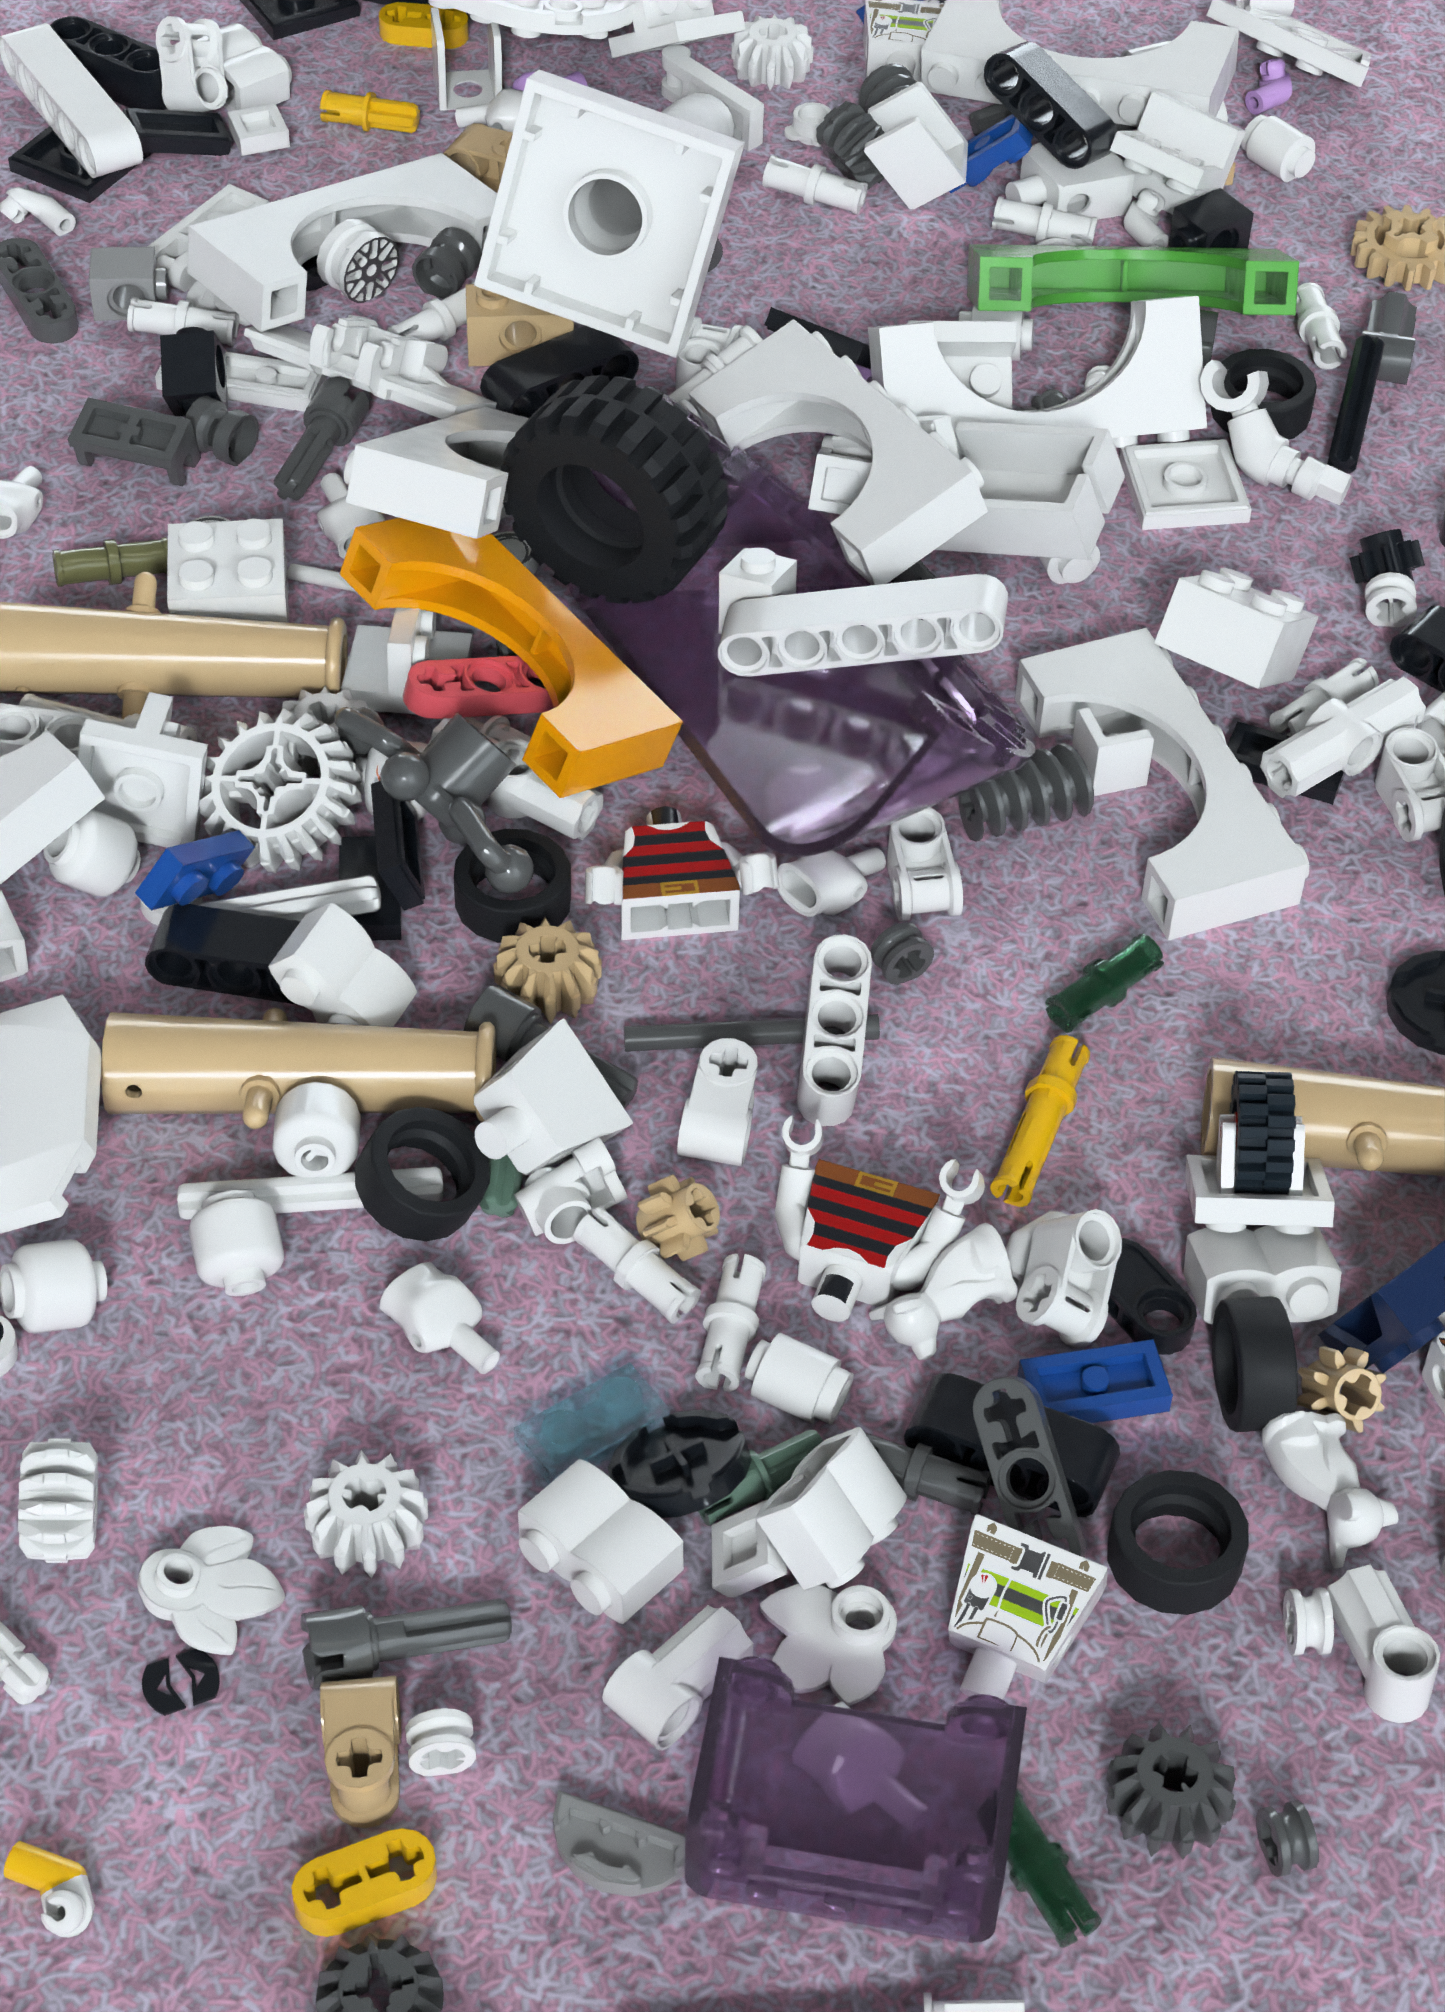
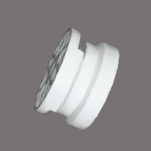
(355, 257)

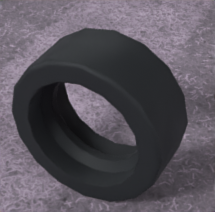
(1286, 377)
(498, 918)
(404, 1211)
(1253, 1362)
(1177, 1588)

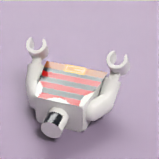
(677, 878)
(862, 1231)

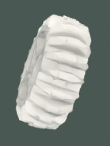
(293, 808)

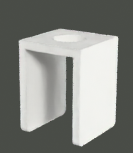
(488, 79)
(921, 146)

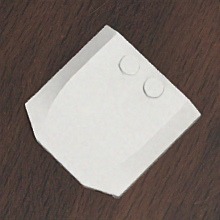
(45, 1109)

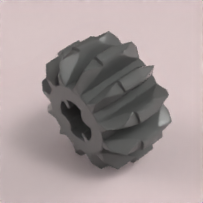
(844, 139)
(1167, 1815)

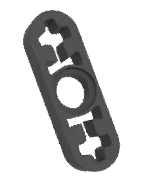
(33, 305)
(1033, 1419)

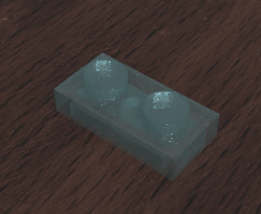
(590, 1422)

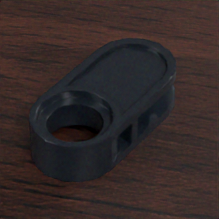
(1143, 1287)

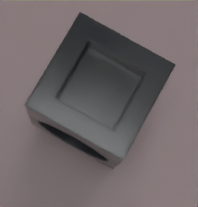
(1211, 222)
(191, 368)

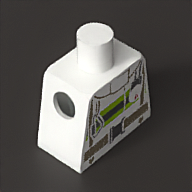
(897, 33)
(1018, 1606)

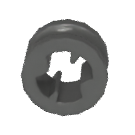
(902, 953)
(1287, 1838)

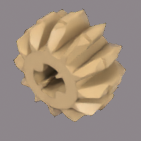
(549, 967)

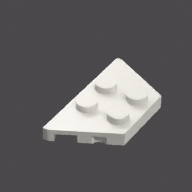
(1283, 34)

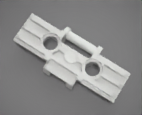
(373, 361)

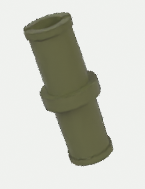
(110, 561)

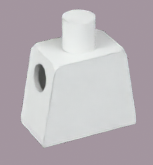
(1095, 190)
(546, 1103)

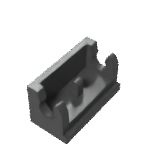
(135, 437)

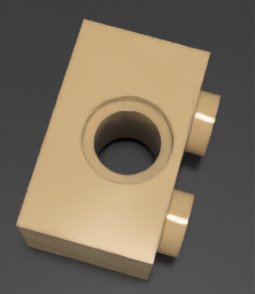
(505, 326)

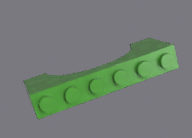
(1040, 275)

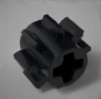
(1385, 554)

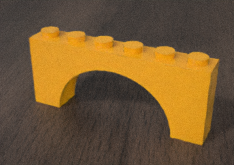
(602, 714)

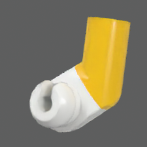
(61, 1884)

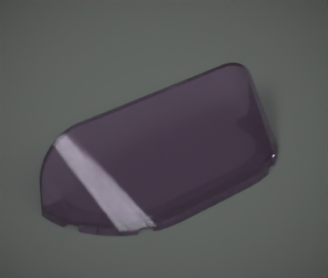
(812, 750)

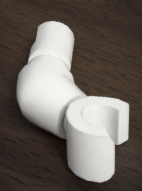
(1259, 447)

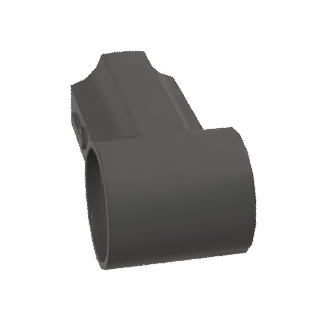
(1394, 322)

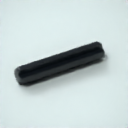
(1356, 403)

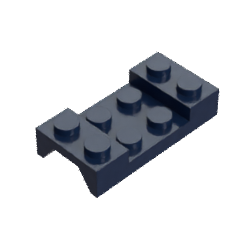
(1396, 1316)

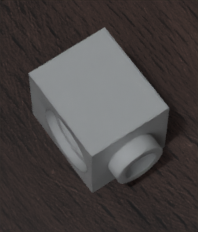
(119, 275)

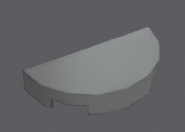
(616, 1849)

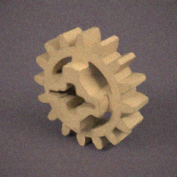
(1401, 247)

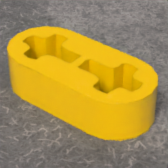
(411, 25)
(364, 1882)

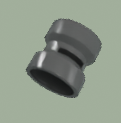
(447, 262)
(224, 432)

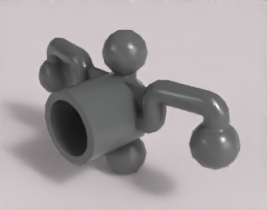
(449, 782)

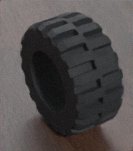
(649, 455)

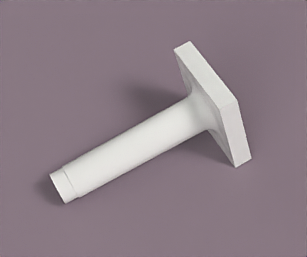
(611, 209)

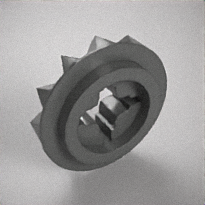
(399, 1965)

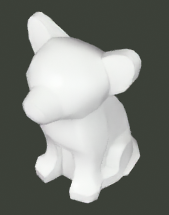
(959, 1278)
(1315, 1466)

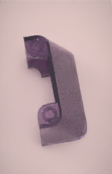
(853, 1807)

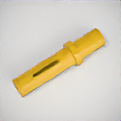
(1048, 1100)

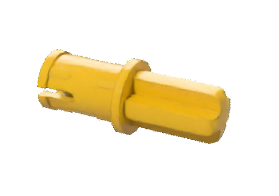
(369, 111)

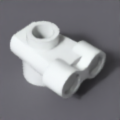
(564, 1195)

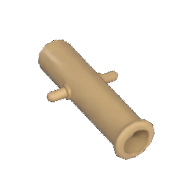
(164, 654)
(250, 1064)
(1346, 1118)

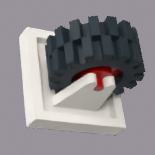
(1260, 1164)

